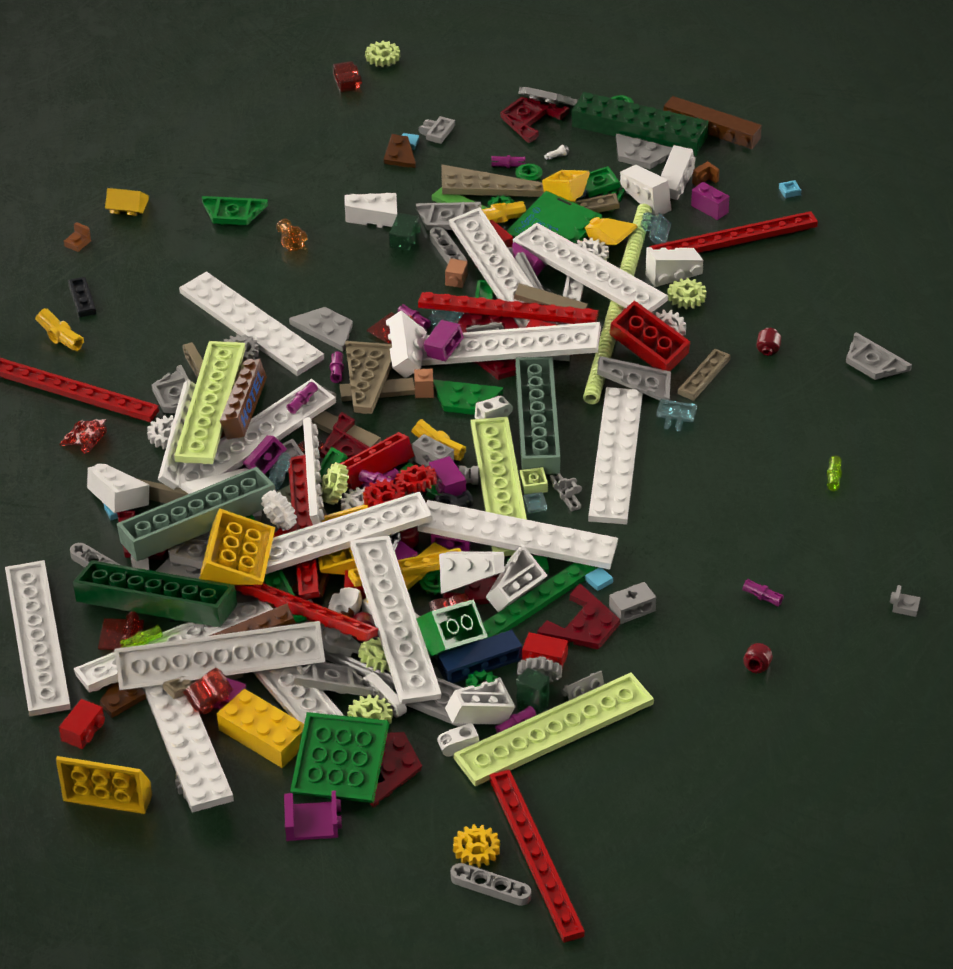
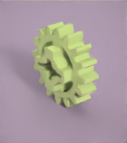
(382, 53)
(686, 293)
(334, 483)
(373, 654)
(371, 708)

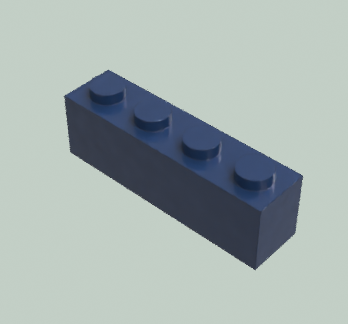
(480, 656)

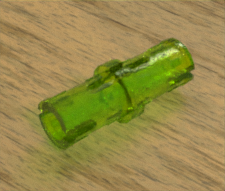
(834, 473)
(143, 638)

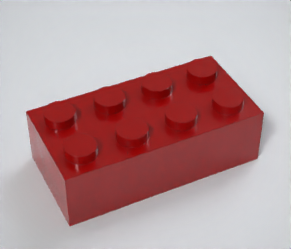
(649, 337)

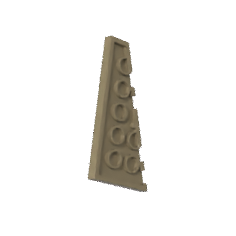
(472, 182)
(368, 371)

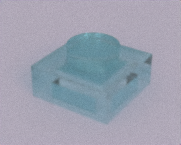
(535, 502)

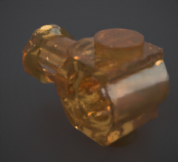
(292, 236)

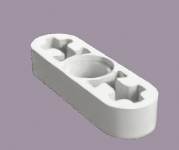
(384, 691)

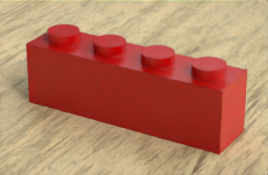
(379, 458)

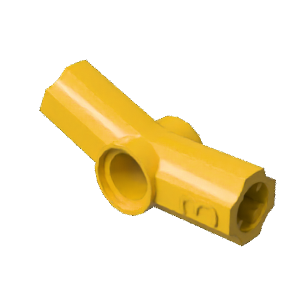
(502, 212)
(59, 330)
(423, 428)

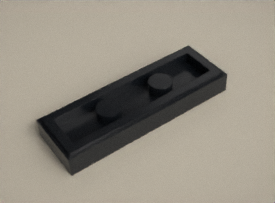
(82, 297)

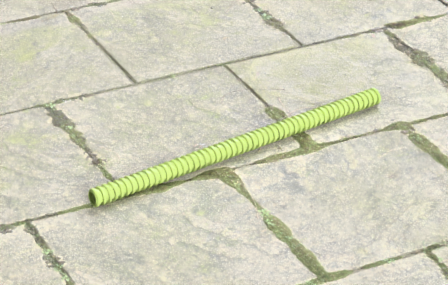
(606, 342)

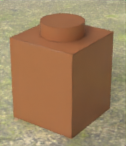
(456, 273)
(423, 383)

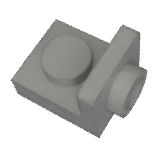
(904, 603)

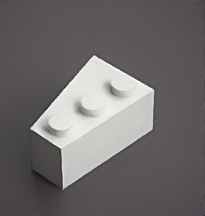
(407, 343)
(116, 488)
(465, 568)

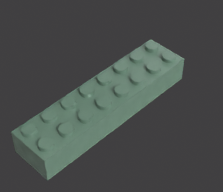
(537, 414)
(192, 514)

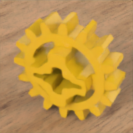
(476, 845)

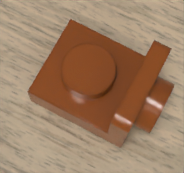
(705, 172)
(79, 238)

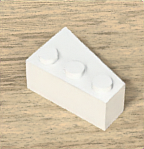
(678, 170)
(647, 188)
(371, 208)
(667, 266)
(520, 576)
(480, 704)

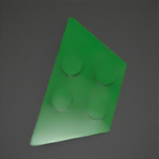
(233, 210)
(463, 397)

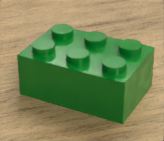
(451, 627)

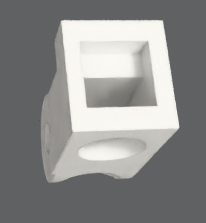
(493, 408)
(457, 739)

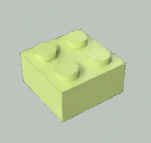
(533, 480)

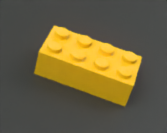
(261, 727)

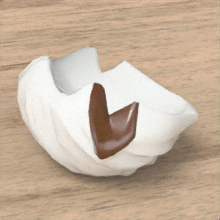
(346, 602)

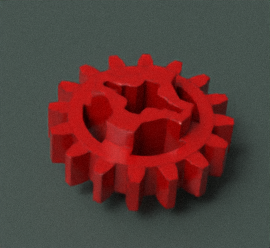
(416, 478)
(382, 492)

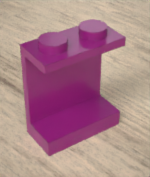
(312, 819)

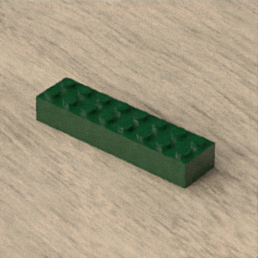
(638, 121)
(155, 593)

